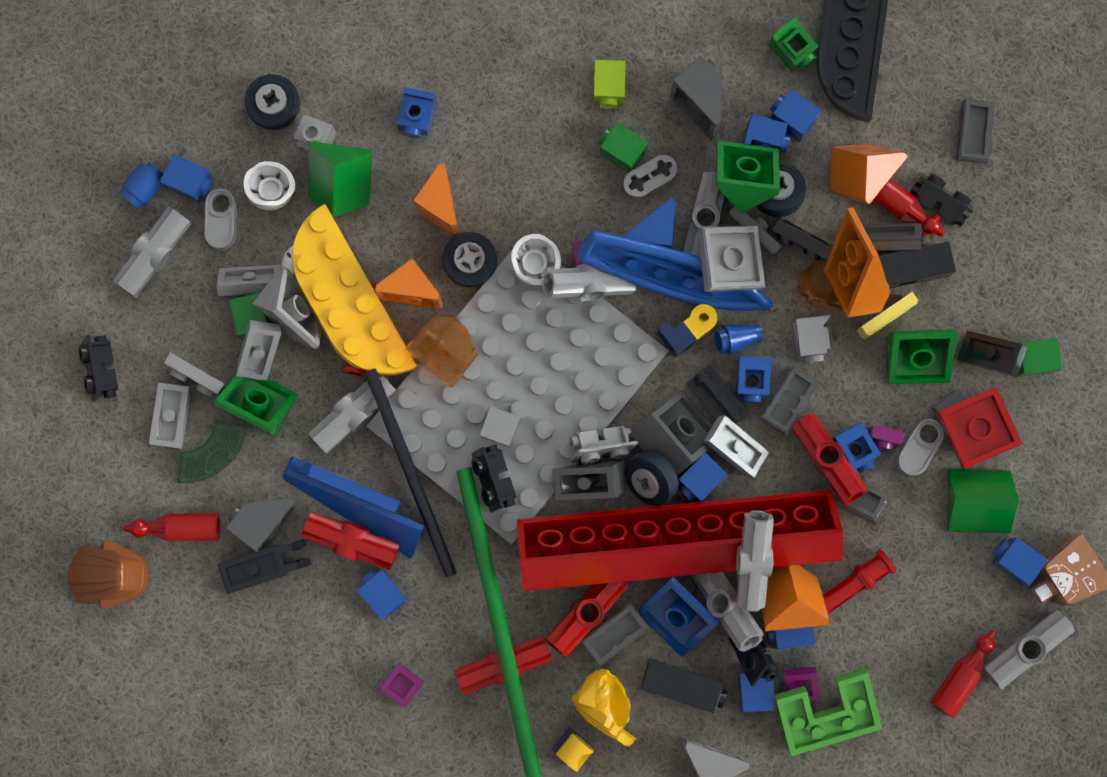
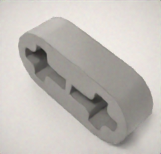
(652, 184)

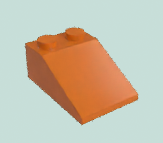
(856, 269)

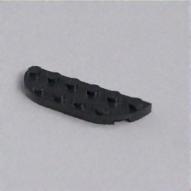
(851, 54)

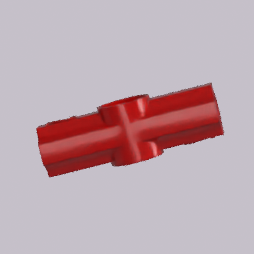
(839, 474)
(350, 540)
(572, 627)
(488, 670)

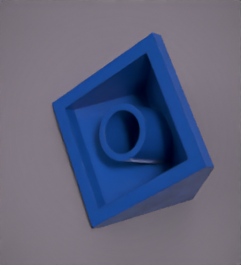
(657, 227)
(677, 616)

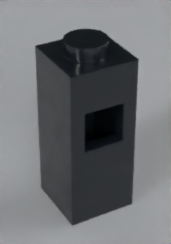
(918, 266)
(683, 686)

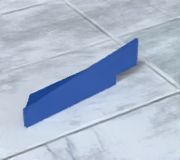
(356, 504)

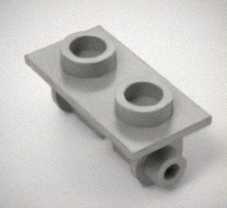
(590, 449)

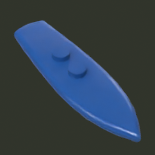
(662, 271)

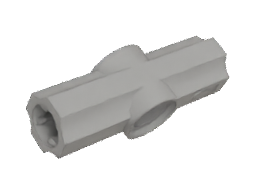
(709, 202)
(152, 251)
(583, 282)
(348, 416)
(754, 560)
(735, 620)
(1043, 635)

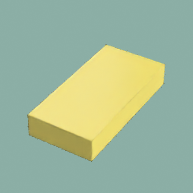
(887, 316)

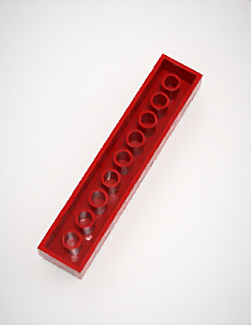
(672, 540)

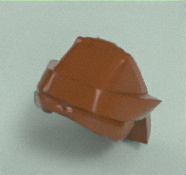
(107, 574)

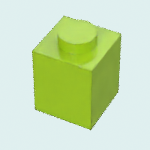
(609, 83)

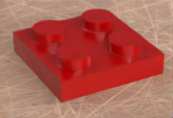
(979, 428)

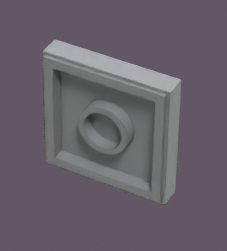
(731, 258)

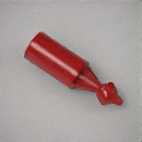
(907, 208)
(179, 527)
(963, 677)

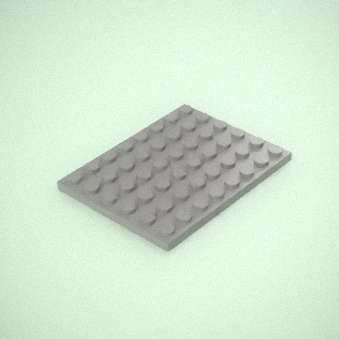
(538, 357)

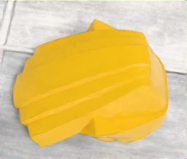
(605, 705)

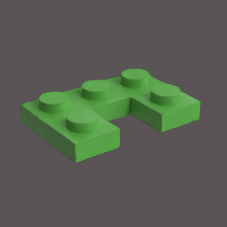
(851, 719)

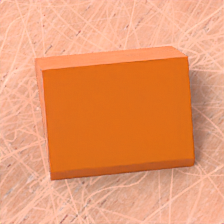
(862, 170)
(436, 202)
(409, 287)
(793, 600)

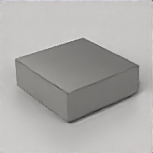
(499, 426)

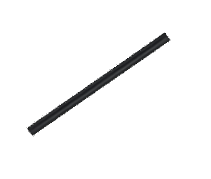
(410, 472)

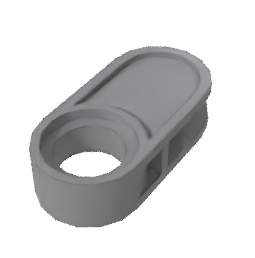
(220, 226)
(916, 453)

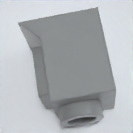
(312, 130)
(811, 339)

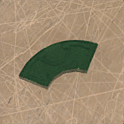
(213, 455)

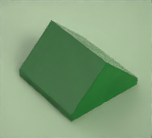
(747, 173)
(339, 177)
(920, 356)
(257, 402)
(980, 501)

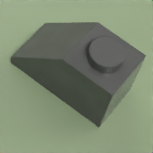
(589, 481)
(260, 520)

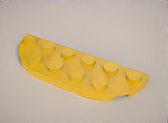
(345, 299)

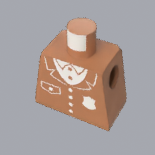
(1071, 573)

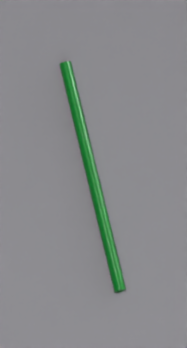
(498, 623)

